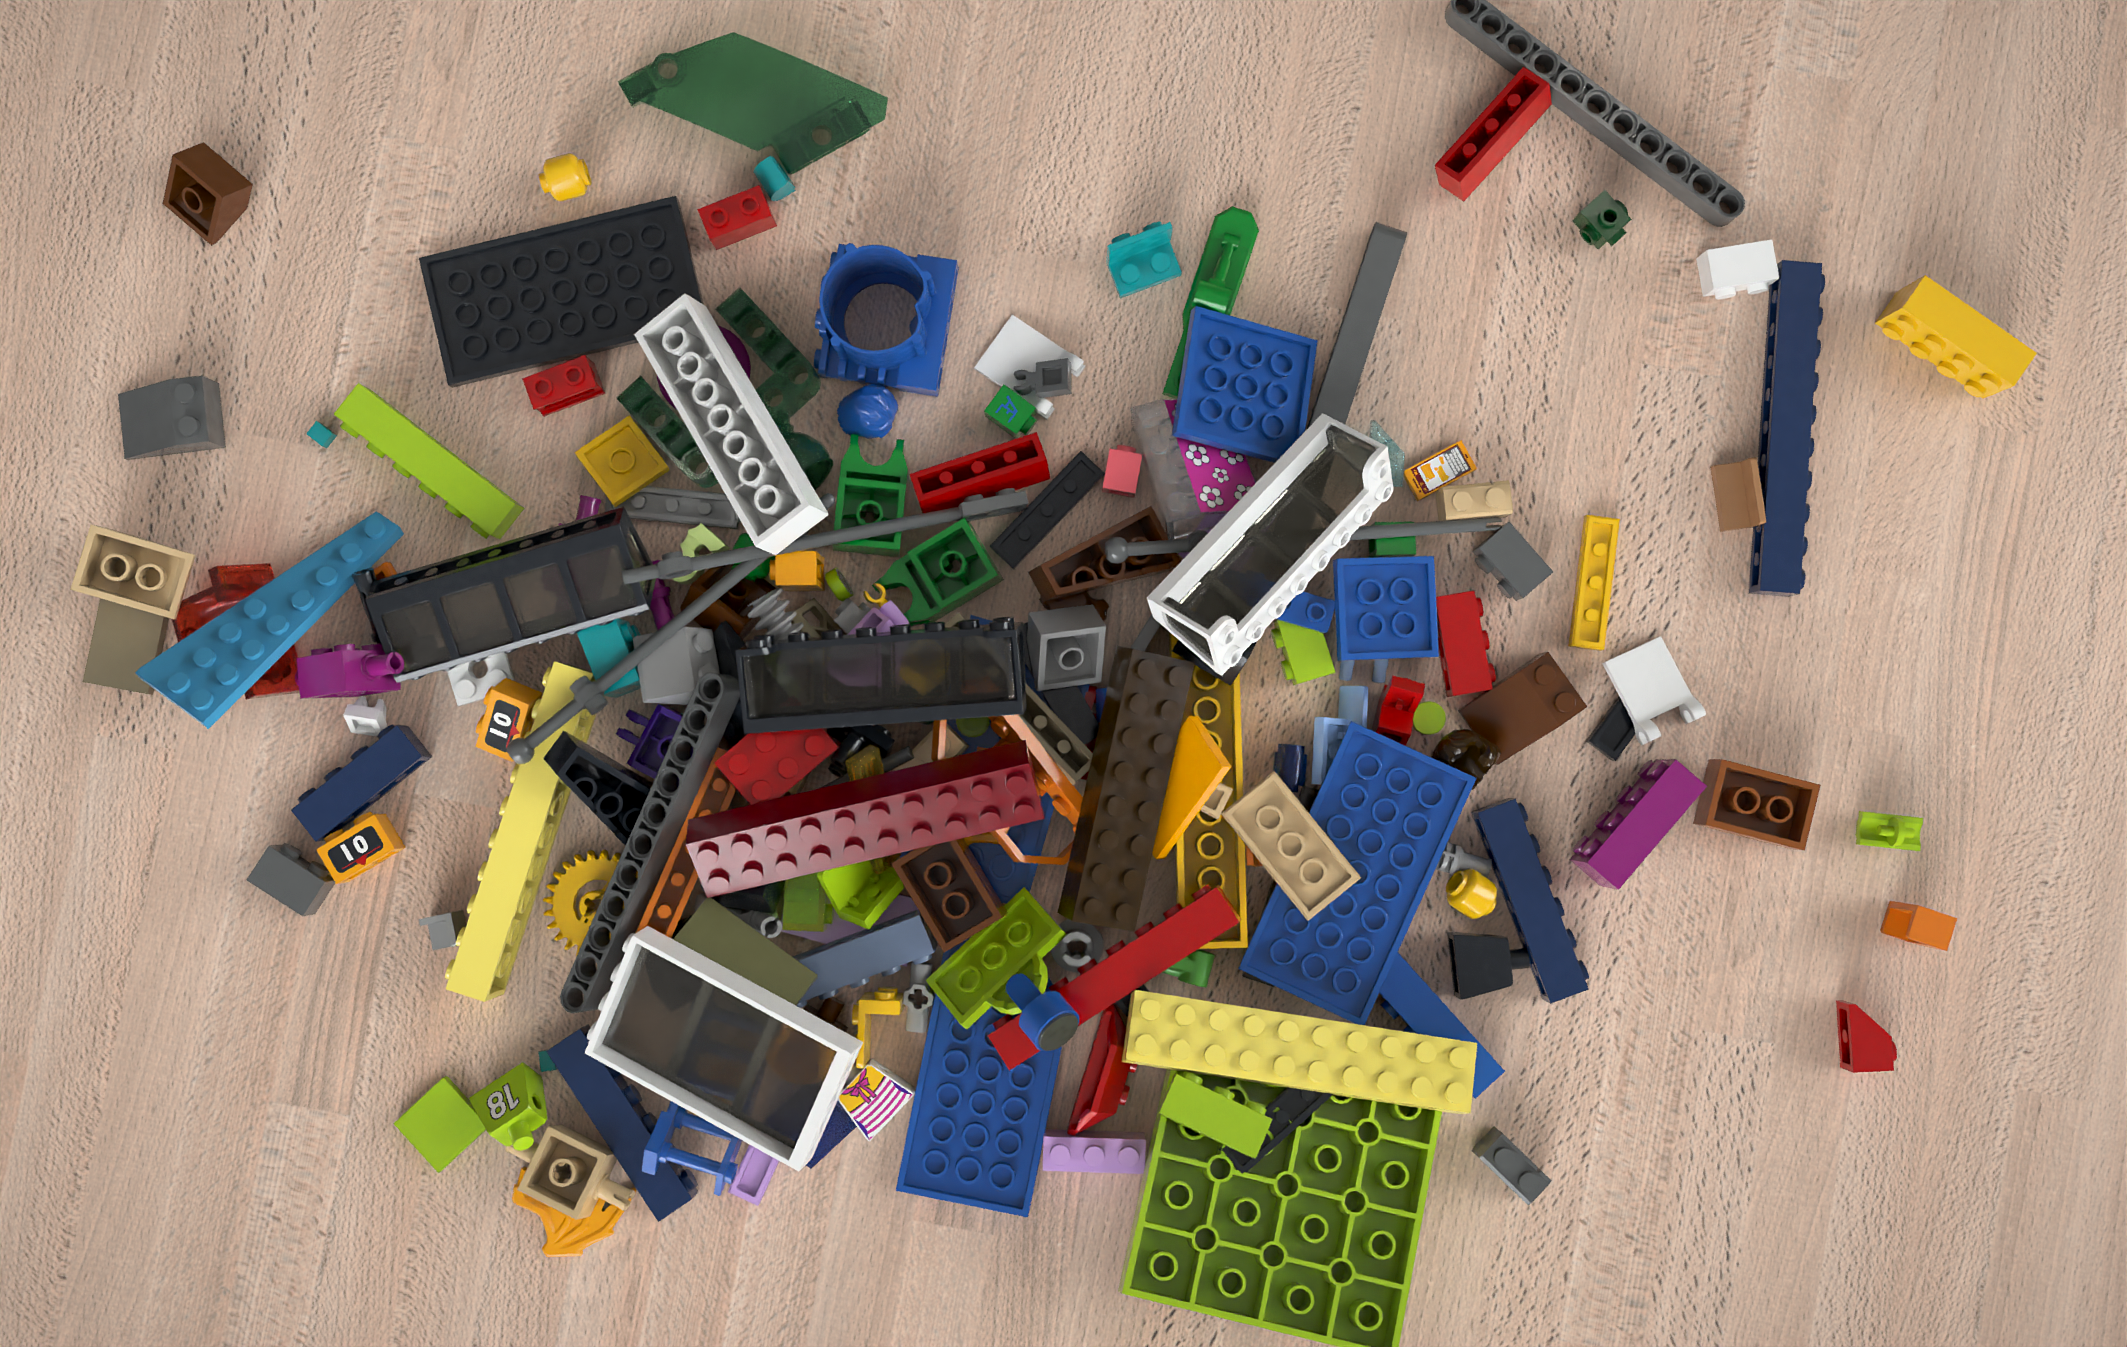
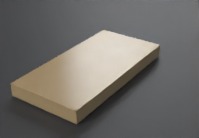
(1291, 845)

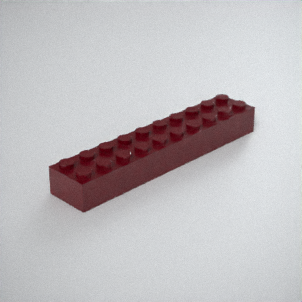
(864, 819)

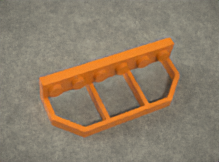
(1048, 775)

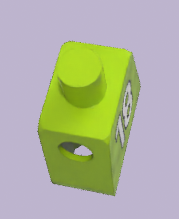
(512, 1107)

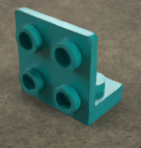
(1142, 259)

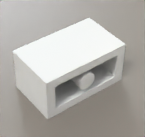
(1737, 269)

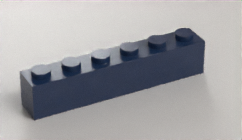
(1530, 899)
(622, 1123)

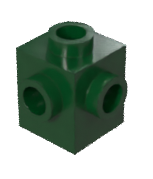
(1602, 221)

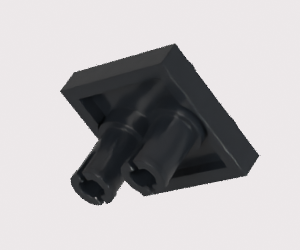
(855, 739)

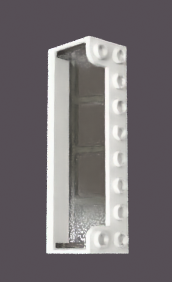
(1273, 542)

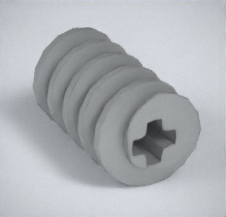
(773, 615)

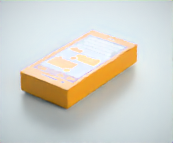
(1439, 470)

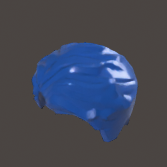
(868, 411)

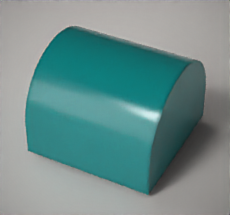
(774, 179)

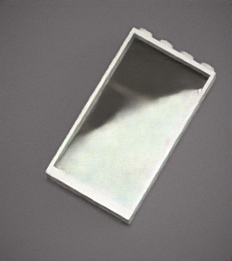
(722, 1047)

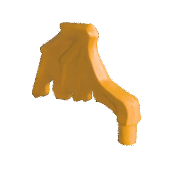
(565, 1234)

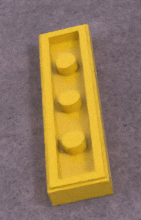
(1594, 582)

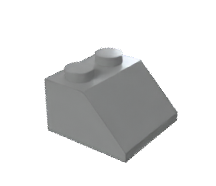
(1066, 647)
(677, 665)

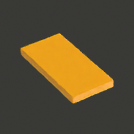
(1193, 777)

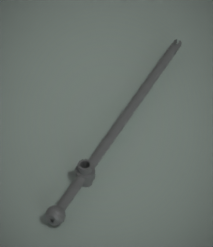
(1118, 549)
(590, 694)

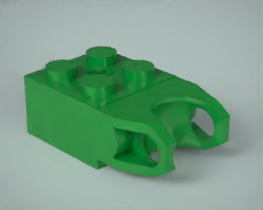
(873, 490)
(929, 578)

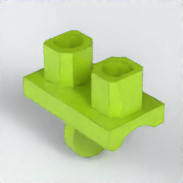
(1888, 831)

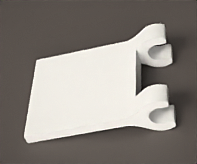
(1019, 349)
(1651, 686)

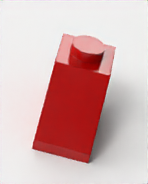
(1863, 1042)

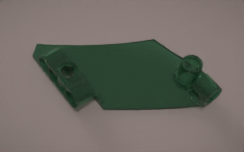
(758, 98)

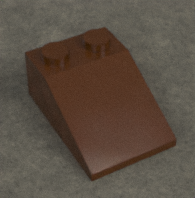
(1524, 706)

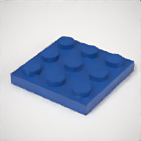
(1385, 608)

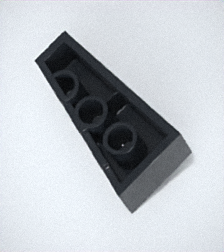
(601, 783)

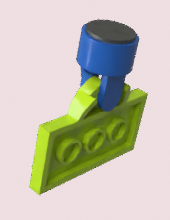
(1007, 971)

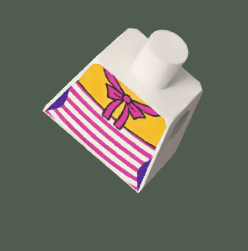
(874, 1097)

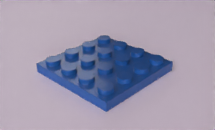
(1243, 385)

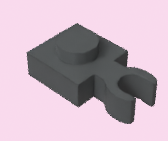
(1049, 380)

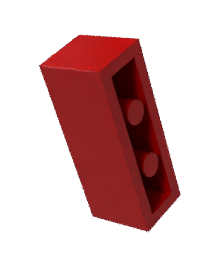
(1463, 644)

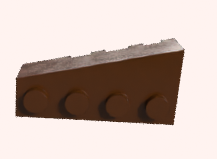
(1086, 564)

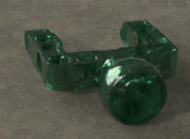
(785, 363)

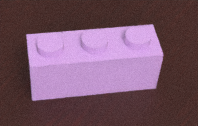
(1094, 1151)

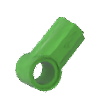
(1194, 968)

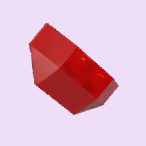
(1104, 1075)

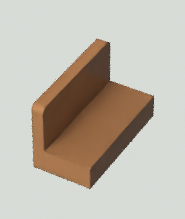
(1738, 495)

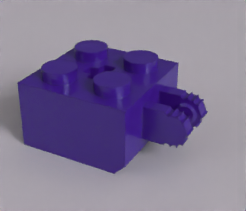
(655, 739)

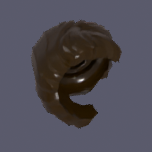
(1467, 752)

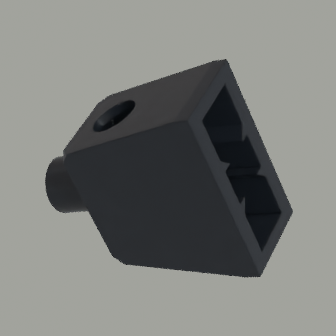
(1483, 963)

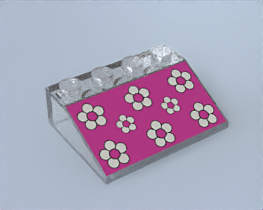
(1188, 479)

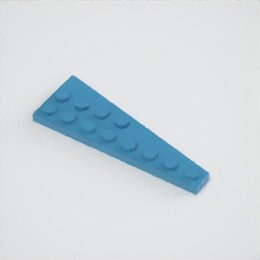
(237, 647)

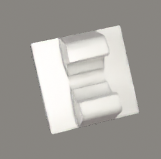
(366, 719)

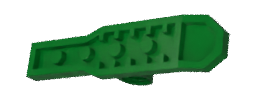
(1217, 276)

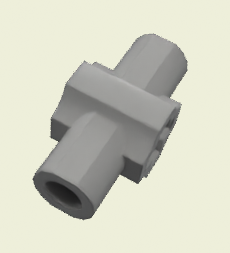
(918, 1014)

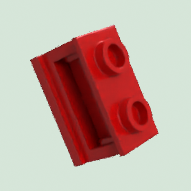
(737, 217)
(564, 385)

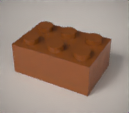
(1757, 804)

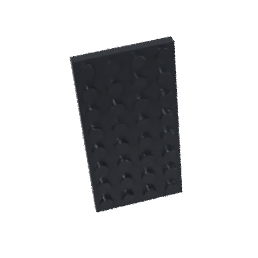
(557, 290)

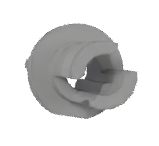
(1078, 931)

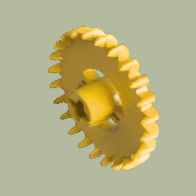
(567, 890)

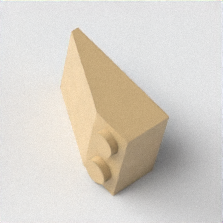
(133, 571)

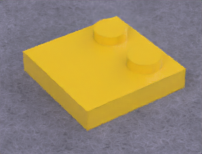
(622, 461)

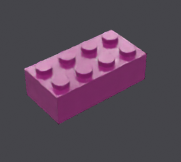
(1637, 822)

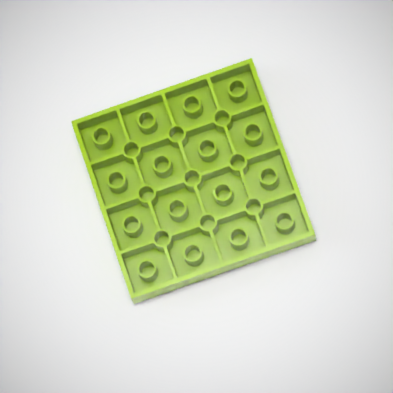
(1302, 1241)

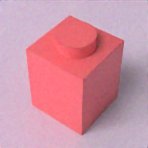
(1122, 471)

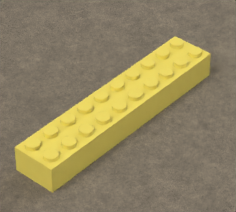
(518, 852)
(1300, 1052)

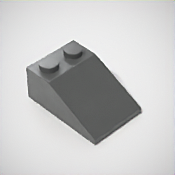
(172, 418)

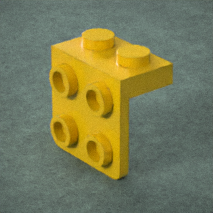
(884, 1001)

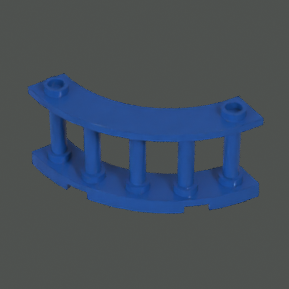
(661, 1150)

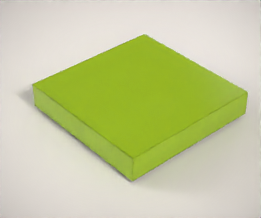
(441, 1124)

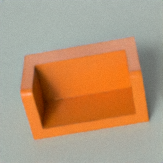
(1918, 925)

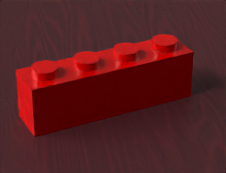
(1493, 134)
(984, 472)

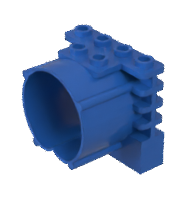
(916, 362)

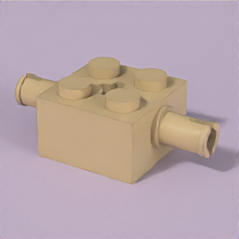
(590, 1168)

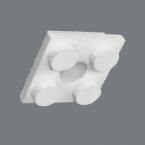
(469, 688)

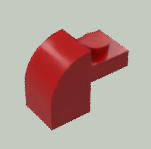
(1397, 708)

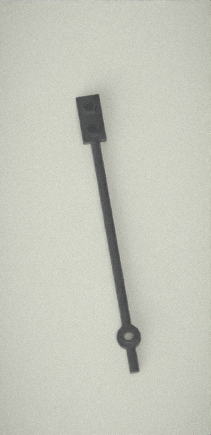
(973, 508)

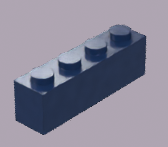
(361, 782)

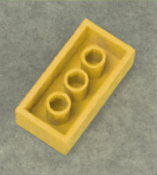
(1955, 338)

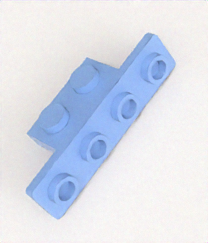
(1330, 731)

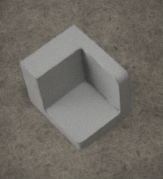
(444, 928)

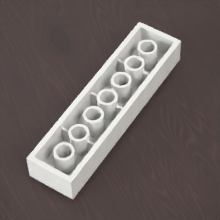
(731, 425)

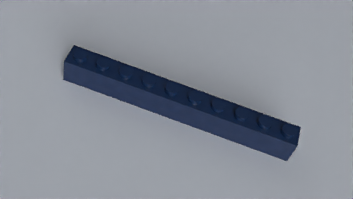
(1786, 428)

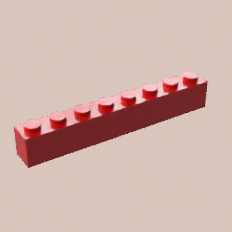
(1128, 966)

